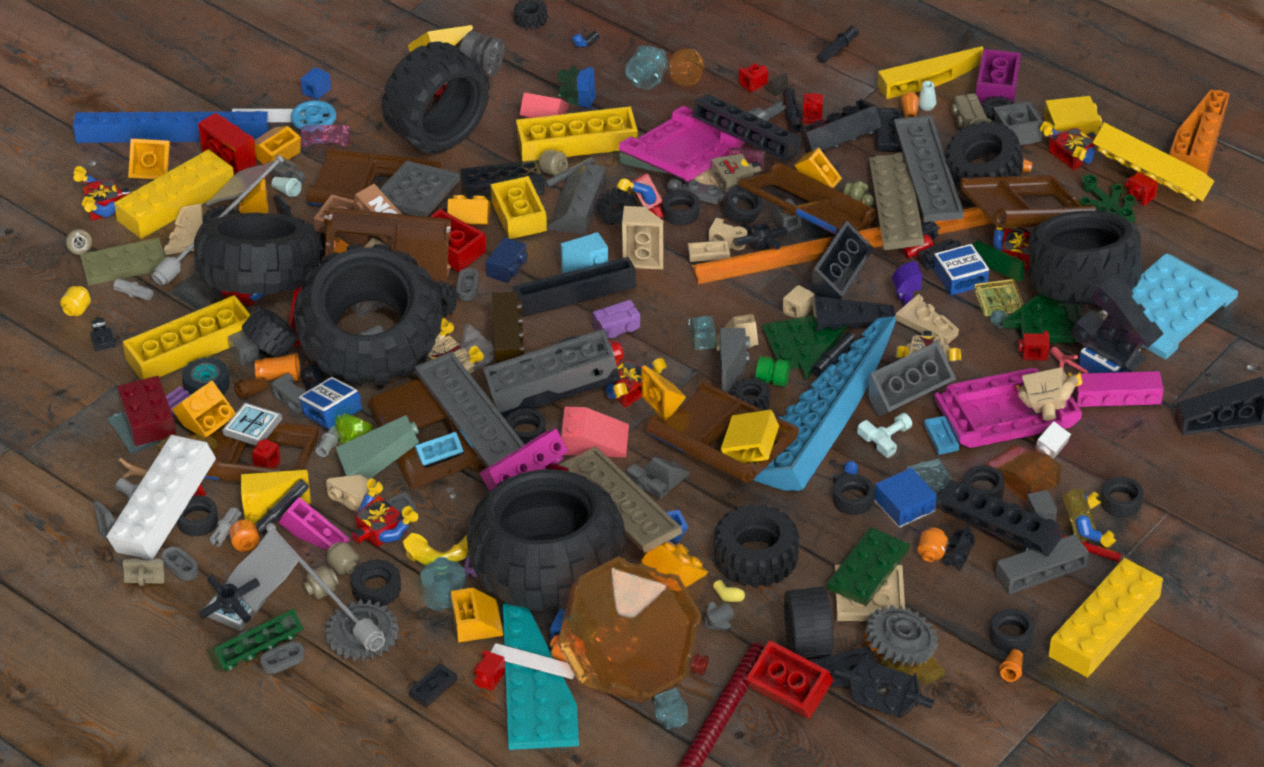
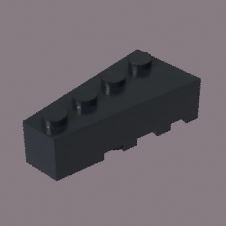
(841, 126)
(1223, 409)

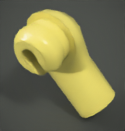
(728, 594)

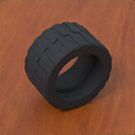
(808, 622)

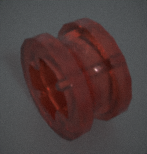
(700, 664)

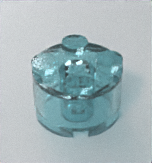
(647, 67)
(438, 580)

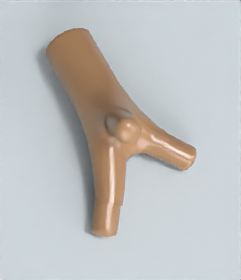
(133, 470)

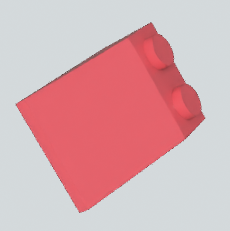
(588, 428)

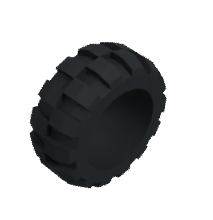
(255, 252)

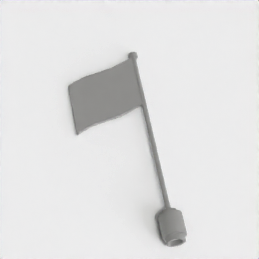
(238, 187)
(272, 564)

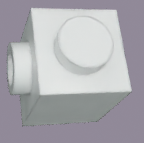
(1052, 440)

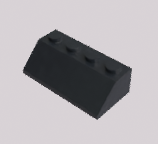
(840, 262)

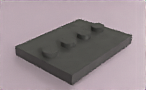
(419, 188)

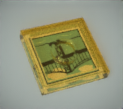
(998, 296)

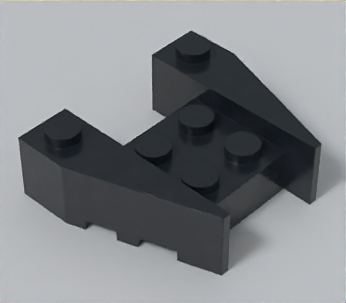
(1123, 329)

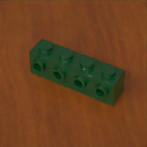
(254, 639)

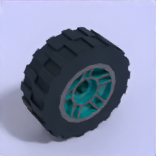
(203, 371)

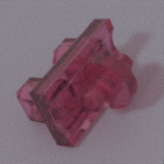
(749, 154)

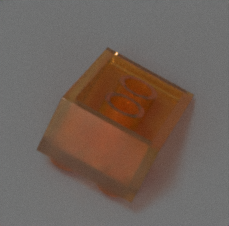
(1027, 470)

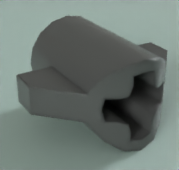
(718, 616)

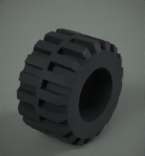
(269, 332)

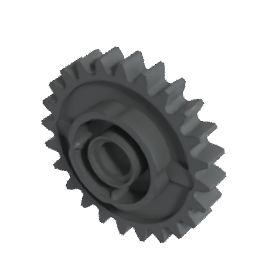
(340, 629)
(901, 635)

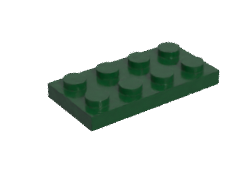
(868, 566)

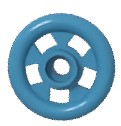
(313, 114)

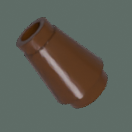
(249, 387)

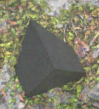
(666, 471)

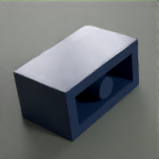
(506, 260)

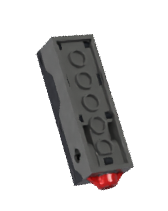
(554, 372)

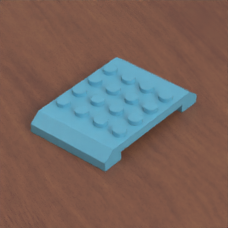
(1178, 300)

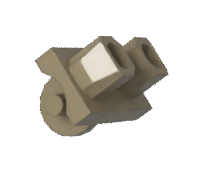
(144, 571)

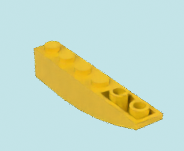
(939, 70)

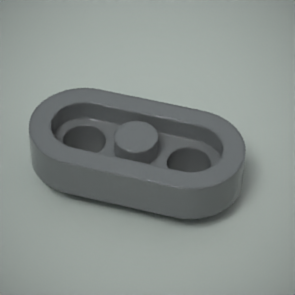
(467, 284)
(180, 563)
(282, 657)

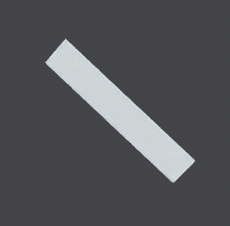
(534, 661)

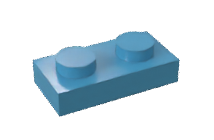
(941, 435)

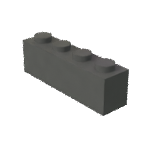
(1035, 568)

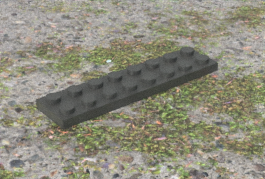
(928, 169)
(468, 408)

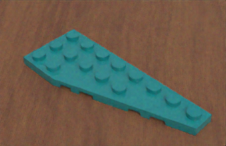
(538, 702)

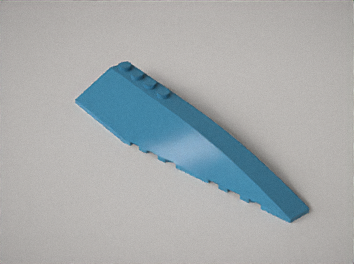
(827, 409)

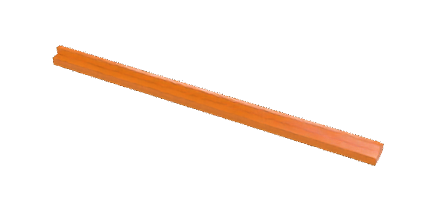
(811, 250)

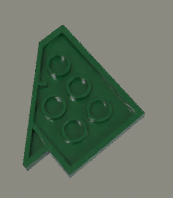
(1046, 315)
(800, 342)

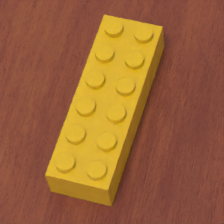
(575, 132)
(1153, 163)
(162, 198)
(185, 339)
(1105, 617)

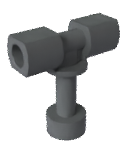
(655, 487)

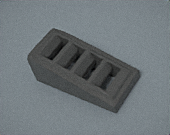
(104, 519)

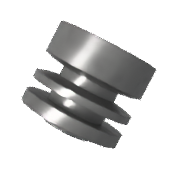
(484, 50)

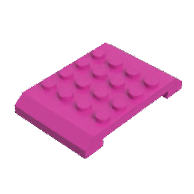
(681, 145)

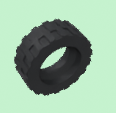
(376, 569)

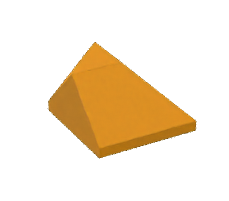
(148, 158)
(660, 393)

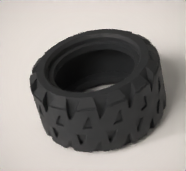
(416, 82)
(1080, 251)

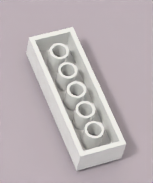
(161, 497)

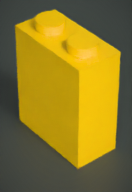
(1073, 113)
(750, 436)

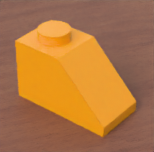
(818, 167)
(255, 200)

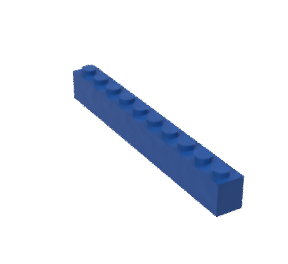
(164, 126)

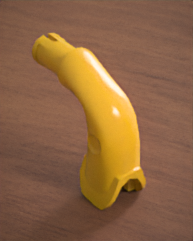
(419, 550)

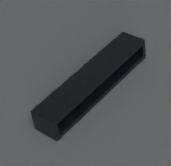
(576, 286)

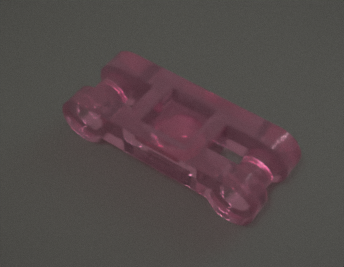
(325, 134)

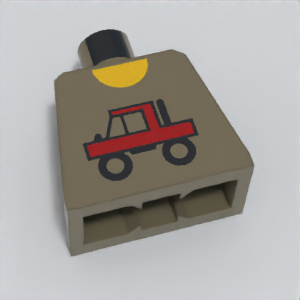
(730, 169)

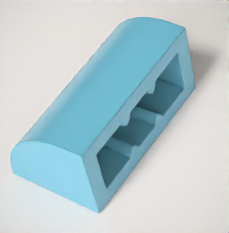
(439, 449)

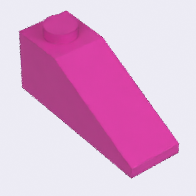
(311, 526)

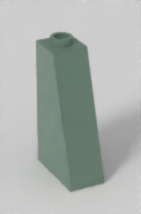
(378, 448)

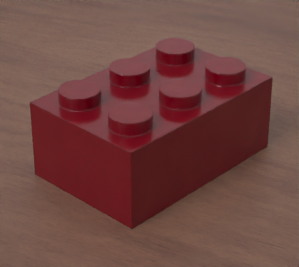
(146, 410)

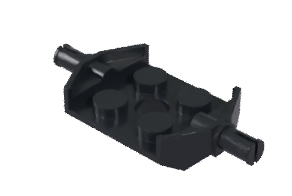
(869, 676)

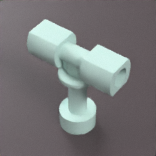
(882, 435)

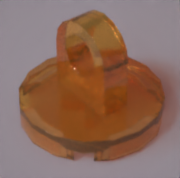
(685, 67)

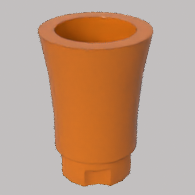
(276, 367)

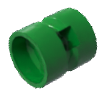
(773, 371)

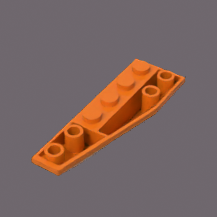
(1200, 131)

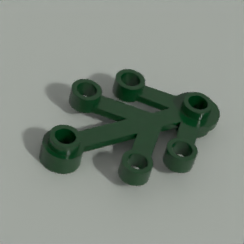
(1089, 184)

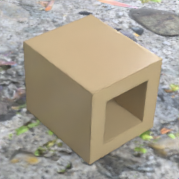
(798, 302)

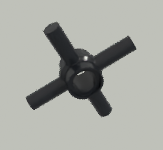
(761, 236)
(229, 598)

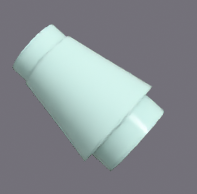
(927, 96)
(288, 186)

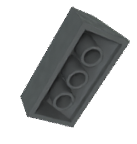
(579, 199)
(909, 378)

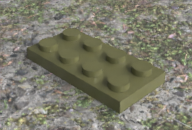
(122, 261)

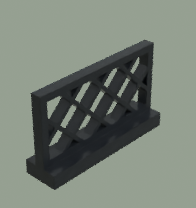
(476, 187)

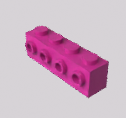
(1119, 389)
(532, 456)

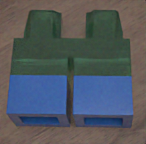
(579, 87)

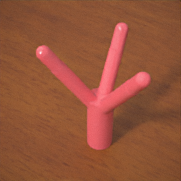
(1066, 359)

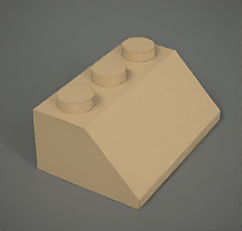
(642, 237)

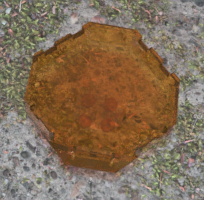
(629, 630)

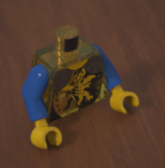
(1079, 514)

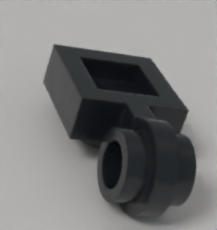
(101, 337)

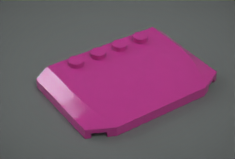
(992, 412)

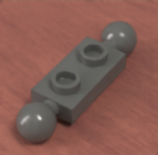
(704, 192)

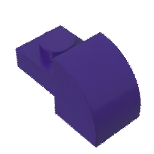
(906, 280)

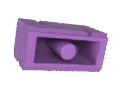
(616, 319)

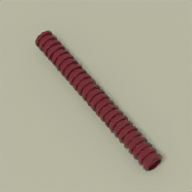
(722, 710)

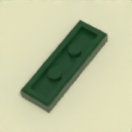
(1000, 261)

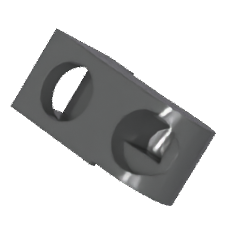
(287, 393)

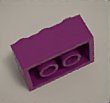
(998, 74)

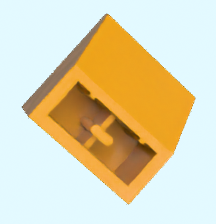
(276, 142)
(471, 211)
(204, 410)
(675, 560)
(475, 615)

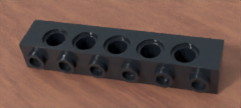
(746, 127)
(1000, 517)

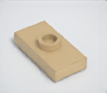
(708, 251)

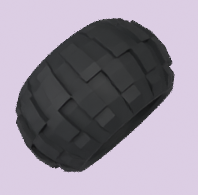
(362, 276)
(542, 535)

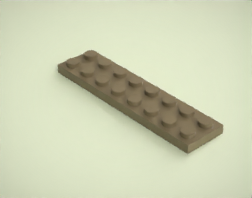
(895, 202)
(643, 518)

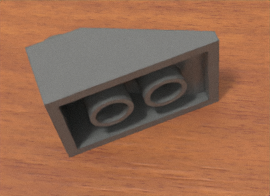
(733, 356)

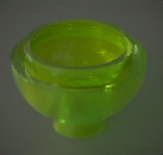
(351, 427)

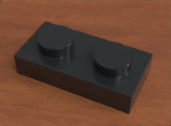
(433, 685)

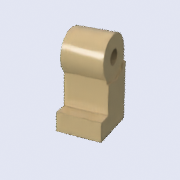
(724, 232)

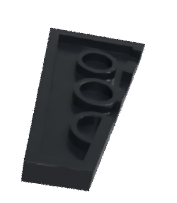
(842, 312)

